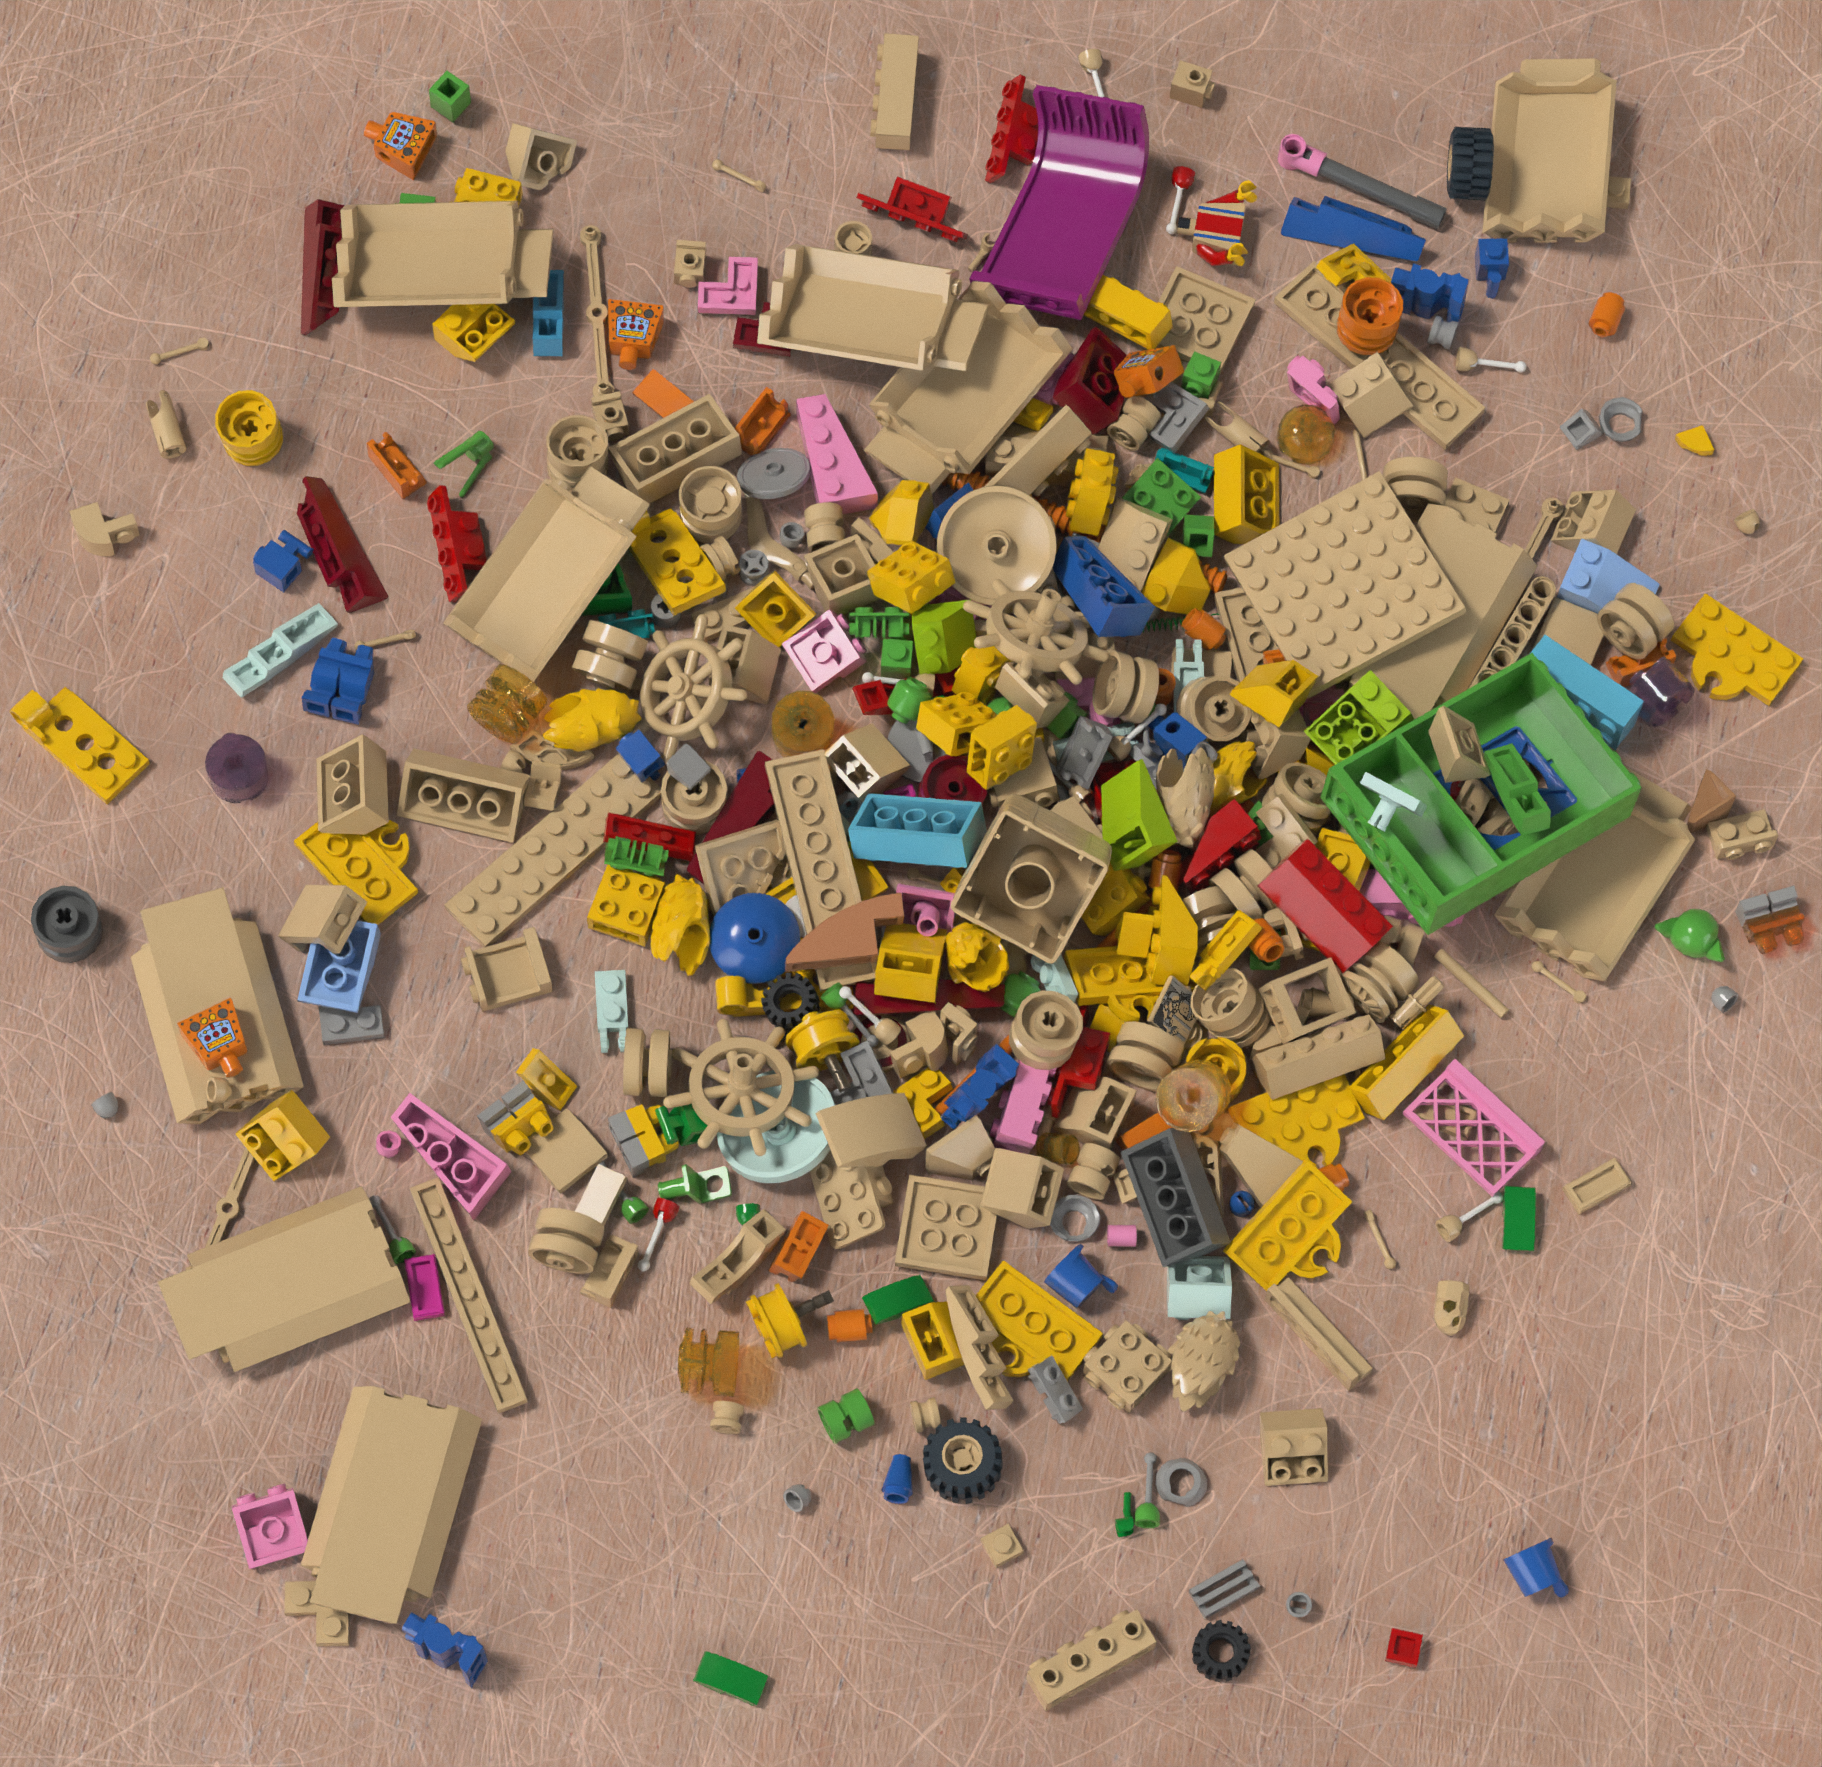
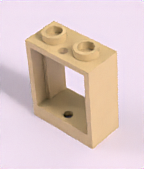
(1283, 1011)

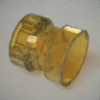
(1058, 1148)

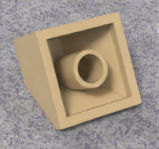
(962, 1152)

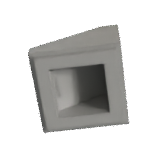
(1581, 429)
(687, 766)

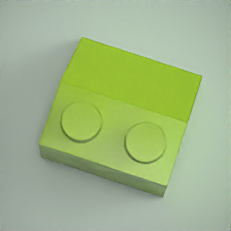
(942, 636)

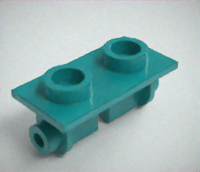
(1192, 472)
(635, 623)

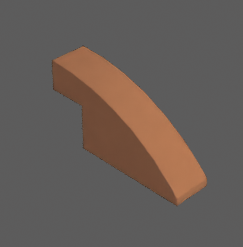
(847, 935)

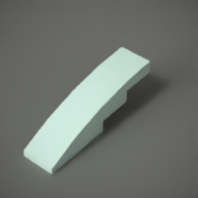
(280, 651)

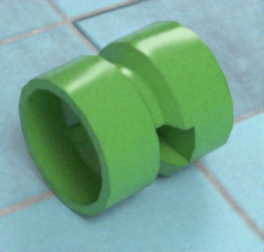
(846, 1415)

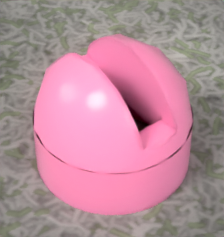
(382, 1142)

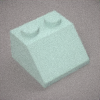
(1199, 1287)

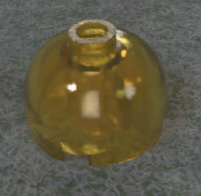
(1305, 434)

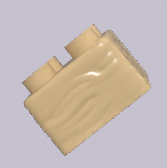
(1032, 877)

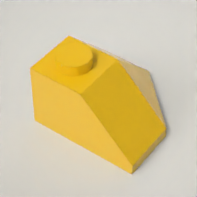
(903, 512)
(1177, 580)

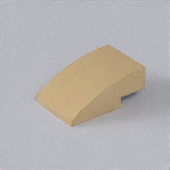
(871, 1130)

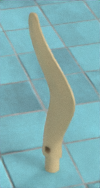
(776, 554)

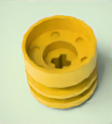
(241, 415)

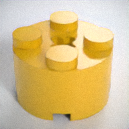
(1226, 1056)

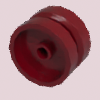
(950, 775)

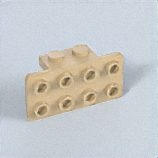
(851, 1200)

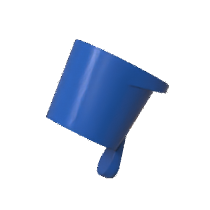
(1077, 1278)
(1536, 1569)

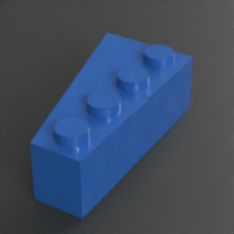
(1100, 589)

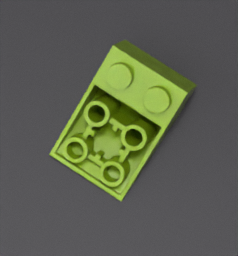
(1358, 719)
(1134, 818)

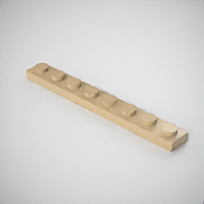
(468, 1295)

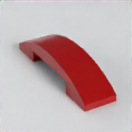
(875, 695)

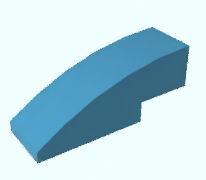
(549, 317)

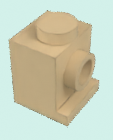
(689, 263)
(611, 406)

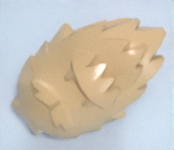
(1186, 794)
(1203, 1359)

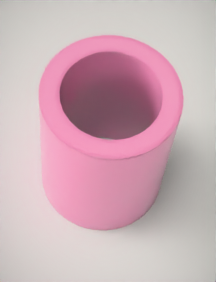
(932, 914)
(1121, 1235)

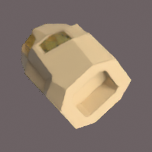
(1451, 1306)

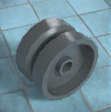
(66, 924)

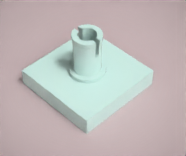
(1390, 800)

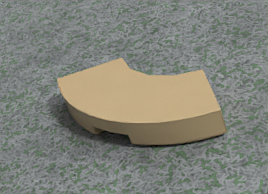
(535, 747)

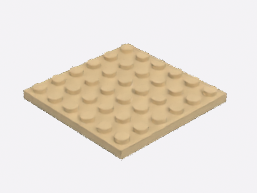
(1345, 582)

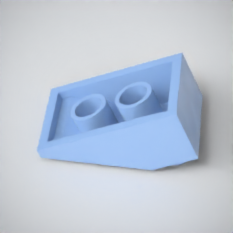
(1598, 576)
(341, 978)

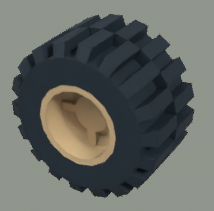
(1470, 163)
(962, 1460)

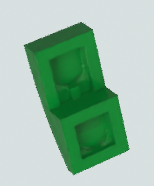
(1519, 1218)
(897, 1298)
(730, 1678)

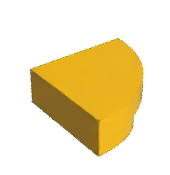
(1695, 440)

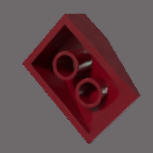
(1090, 382)

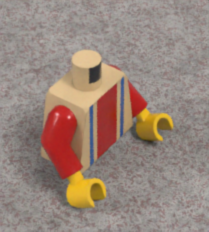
(1220, 227)

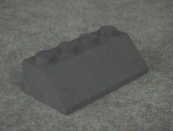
(1175, 1197)

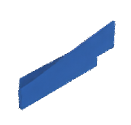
(1346, 224)

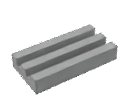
(1246, 1576)

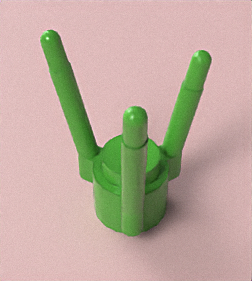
(475, 448)

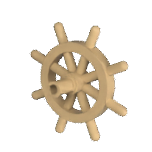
(1036, 627)
(687, 688)
(741, 1086)

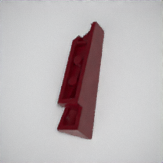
(320, 263)
(337, 548)
(746, 807)
(947, 991)

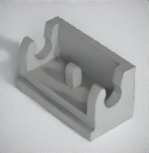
(1084, 751)

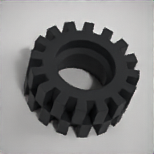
(780, 989)
(1225, 1632)

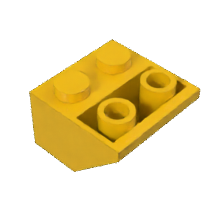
(471, 329)
(1275, 690)
(283, 1135)
(932, 1338)

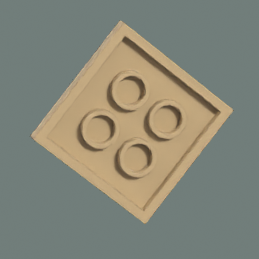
(1204, 316)
(945, 1229)

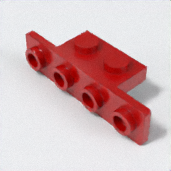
(1015, 132)
(917, 203)
(457, 541)
(1083, 1066)

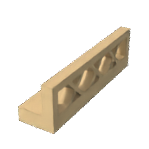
(1317, 1333)

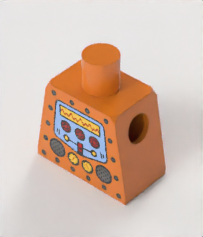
(402, 141)
(633, 330)
(1137, 371)
(216, 1037)

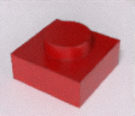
(1403, 1647)

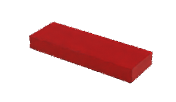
(676, 840)

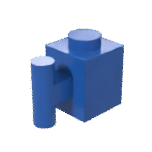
(1492, 263)
(278, 563)
(640, 756)

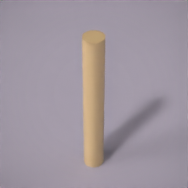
(1471, 983)

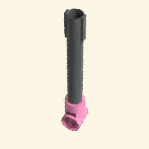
(1316, 163)

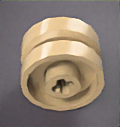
(1416, 483)
(1635, 621)
(1125, 687)
(1211, 708)
(1302, 789)
(696, 807)
(1045, 1030)
(1144, 1055)
(647, 1062)
(566, 1240)

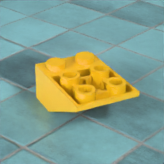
(1172, 936)
(909, 963)

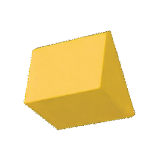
(774, 609)

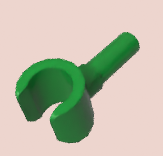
(1125, 1525)

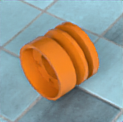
(1369, 316)

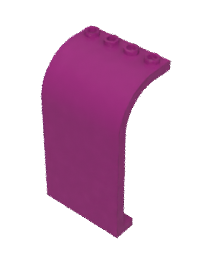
(1072, 203)

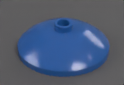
(753, 959)

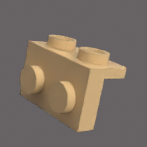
(960, 1030)

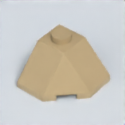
(538, 155)

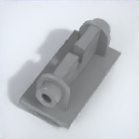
(1061, 1398)

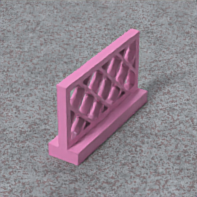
(1494, 1112)

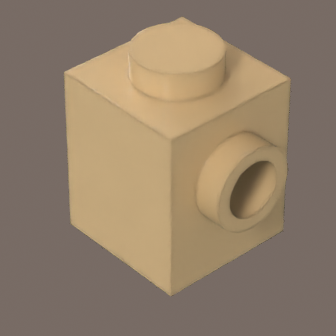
(1192, 84)

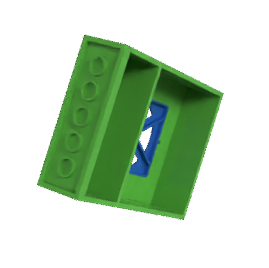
(1440, 859)

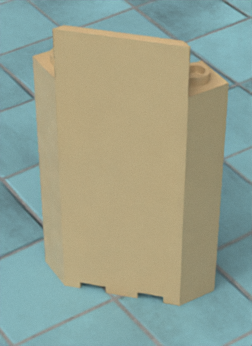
(1551, 151)
(439, 255)
(871, 310)
(952, 417)
(547, 570)
(1489, 584)
(1603, 890)
(193, 963)
(285, 1283)
(388, 1503)

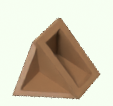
(1711, 802)

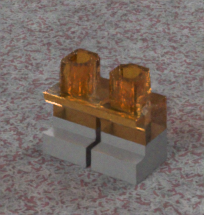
(1771, 916)

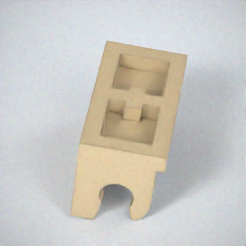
(610, 1271)

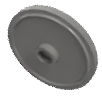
(773, 473)
(914, 748)

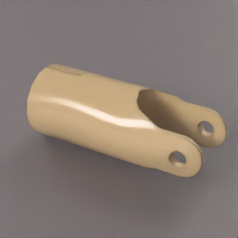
(166, 427)
(1241, 432)

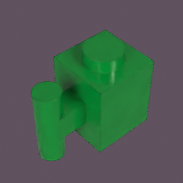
(680, 1124)

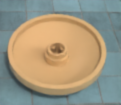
(997, 536)

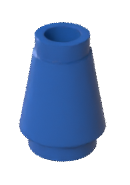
(898, 1481)

